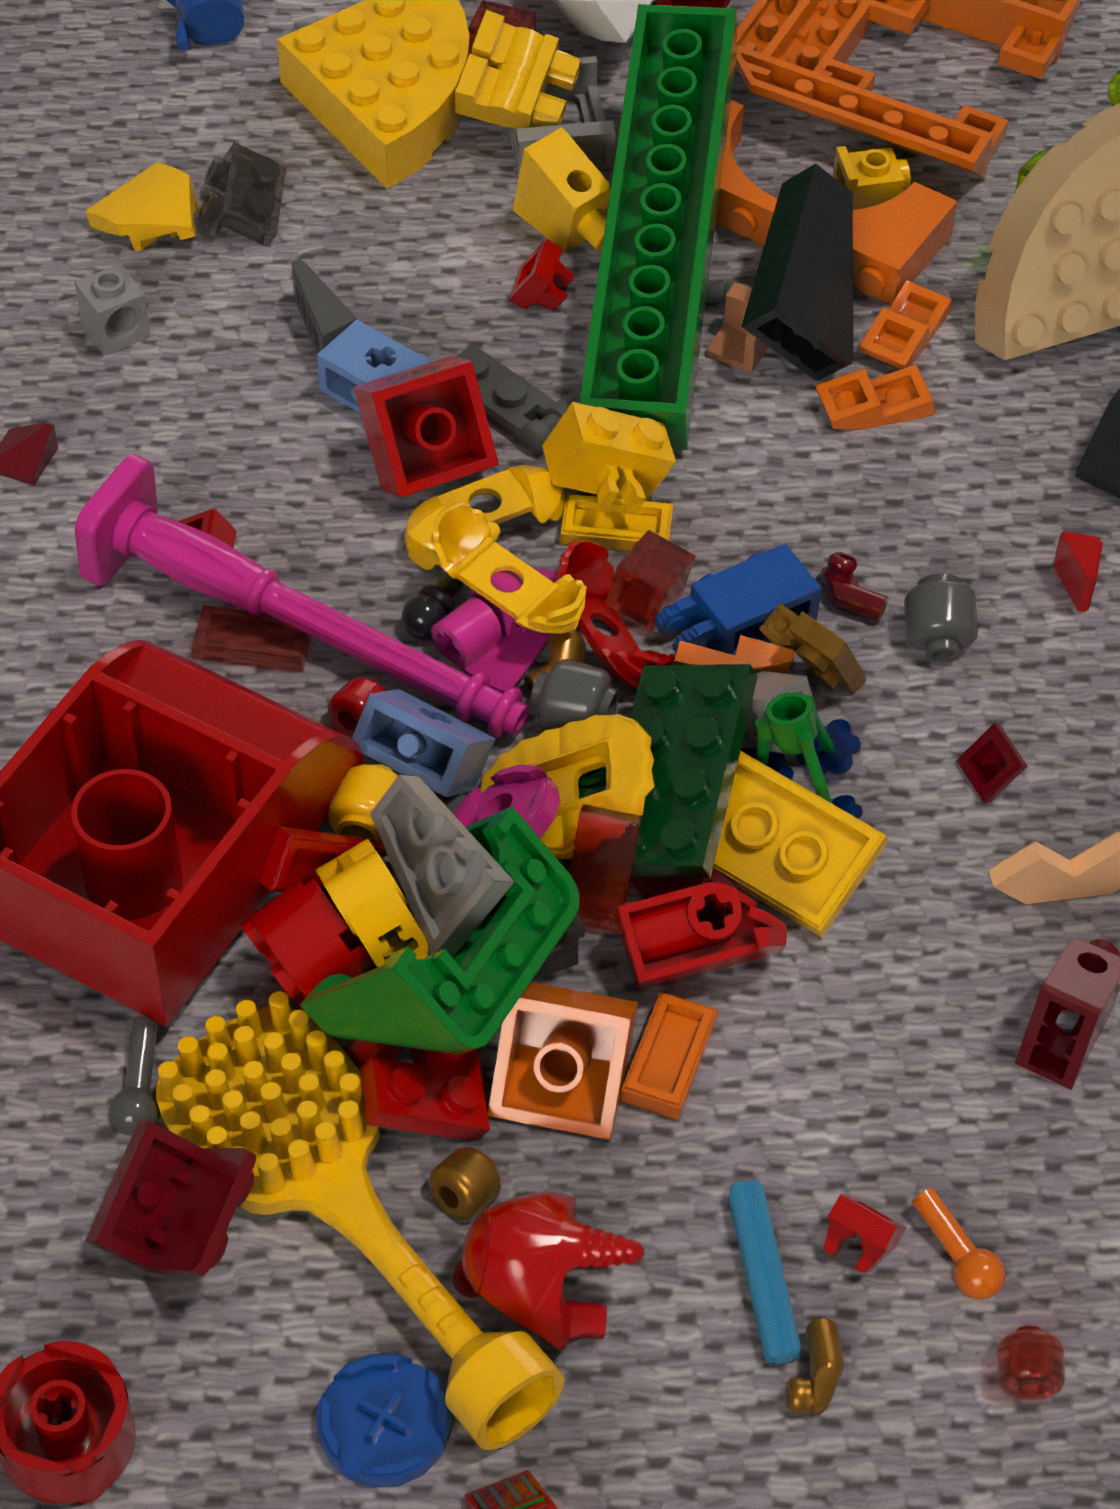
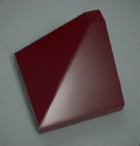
(27, 451)

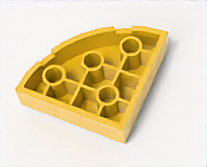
(381, 79)

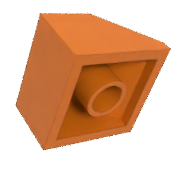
(563, 1060)

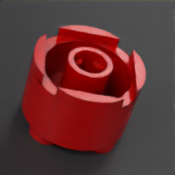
(306, 939)
(39, 1446)

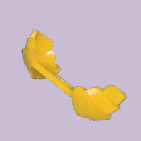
(518, 489)
(468, 552)

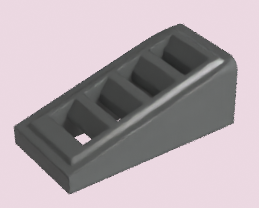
(319, 307)

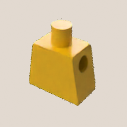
(562, 192)

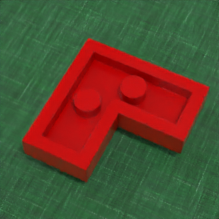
(432, 1096)

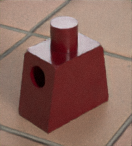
(1080, 981)

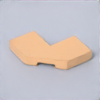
(1043, 875)

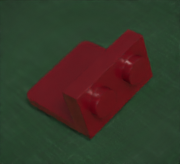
(172, 1202)

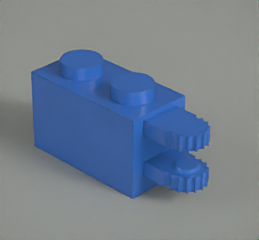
(741, 601)

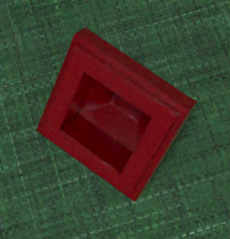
(991, 763)

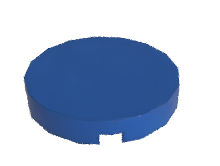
(384, 1420)

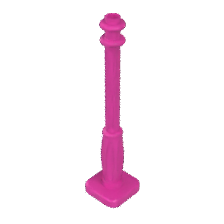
(125, 523)

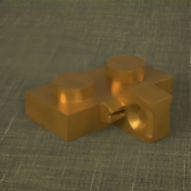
(820, 648)

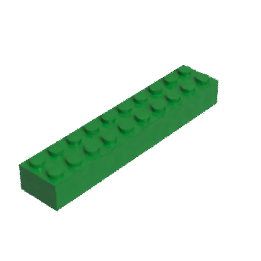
(662, 217)

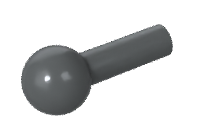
(136, 1101)

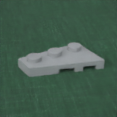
(438, 864)

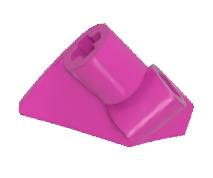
(487, 639)

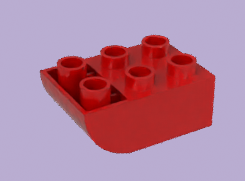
(150, 819)

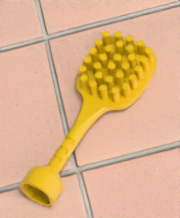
(299, 1105)

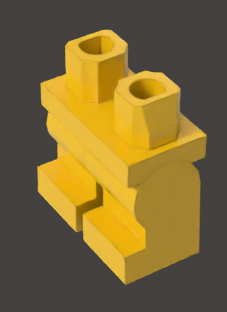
(510, 76)

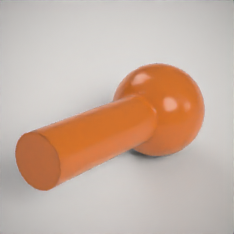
(976, 1270)

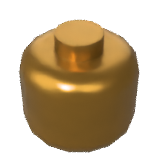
(465, 1183)

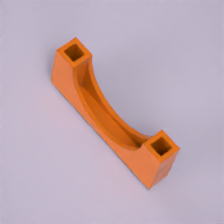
(889, 239)

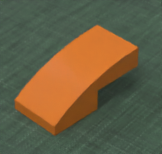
(907, 326)
(863, 403)
(760, 654)

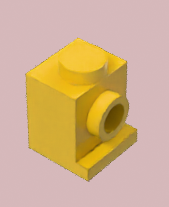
(871, 175)

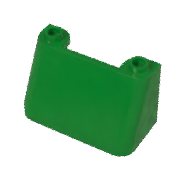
(462, 998)

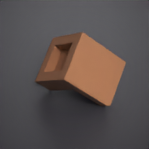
(732, 342)

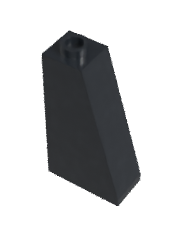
(806, 276)

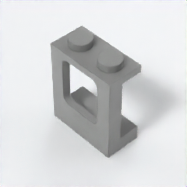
(593, 136)

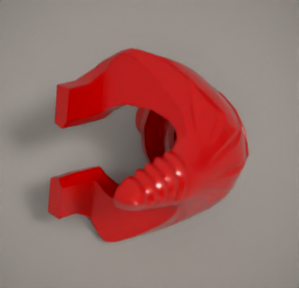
(520, 1259)

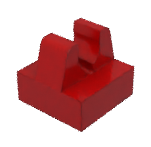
(542, 278)
(853, 1218)

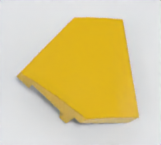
(148, 207)

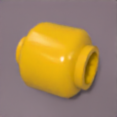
(356, 799)

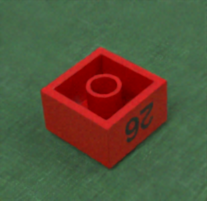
(426, 425)

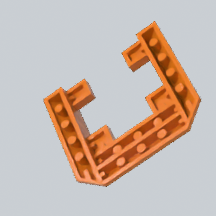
(800, 50)

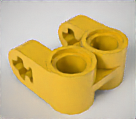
(371, 902)

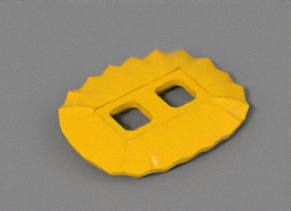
(580, 748)

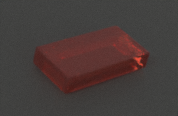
(249, 640)
(604, 863)

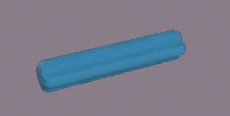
(764, 1272)

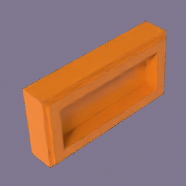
(669, 1056)

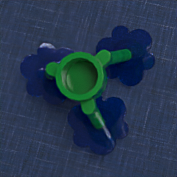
(798, 730)

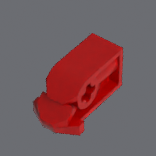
(670, 943)

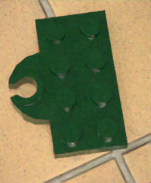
(697, 737)

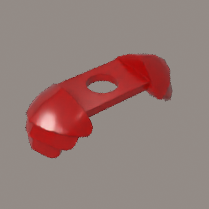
(615, 654)

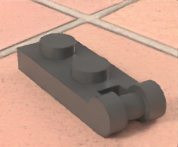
(513, 401)

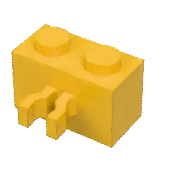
(608, 454)

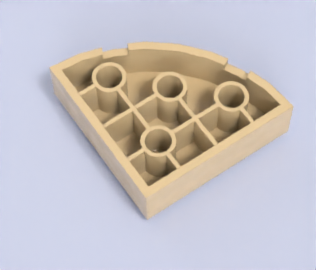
(1057, 248)

